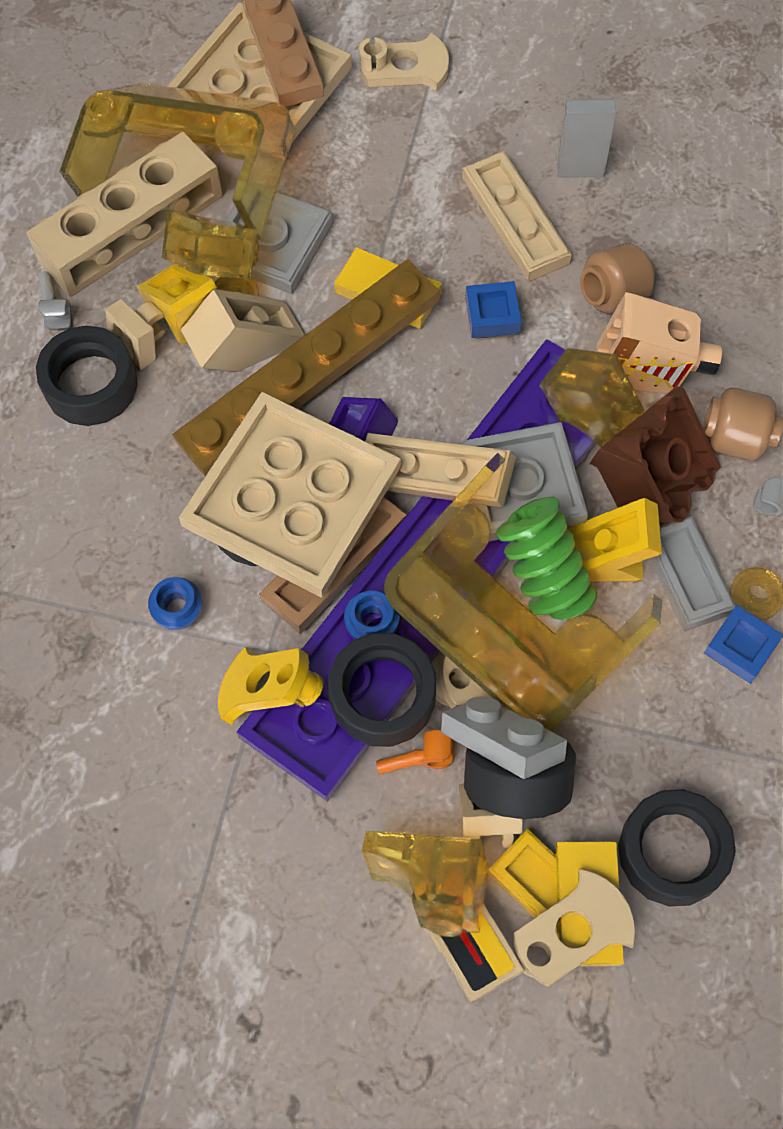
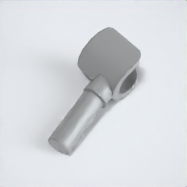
(55, 311)
(770, 498)

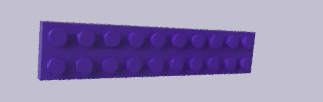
(308, 738)

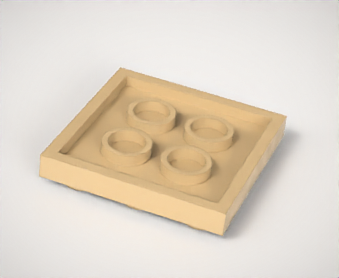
(233, 67)
(291, 494)

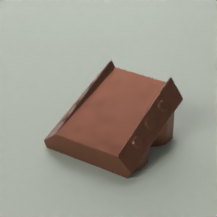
(660, 458)

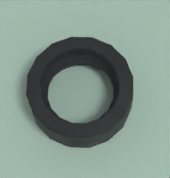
(78, 344)
(382, 647)
(513, 797)
(706, 816)

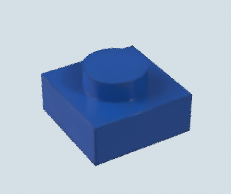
(493, 309)
(743, 644)

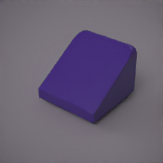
(364, 416)

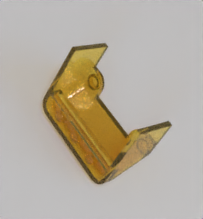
(240, 126)
(494, 634)

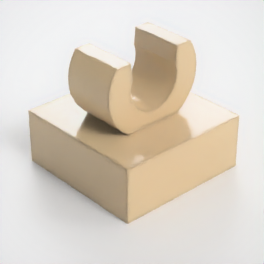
(136, 329)
(480, 822)

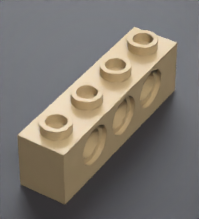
(124, 213)

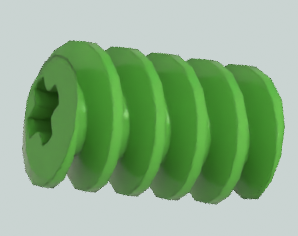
(547, 560)

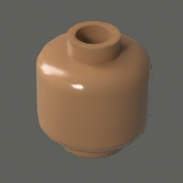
(613, 273)
(742, 424)

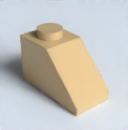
(239, 330)

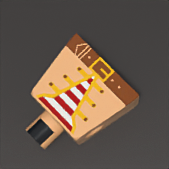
(657, 344)

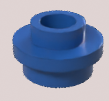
(169, 590)
(367, 603)

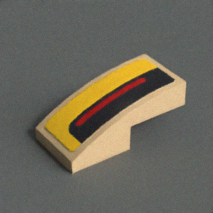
(479, 959)

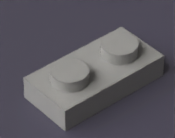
(504, 736)

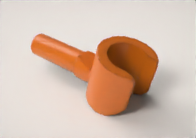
(436, 754)

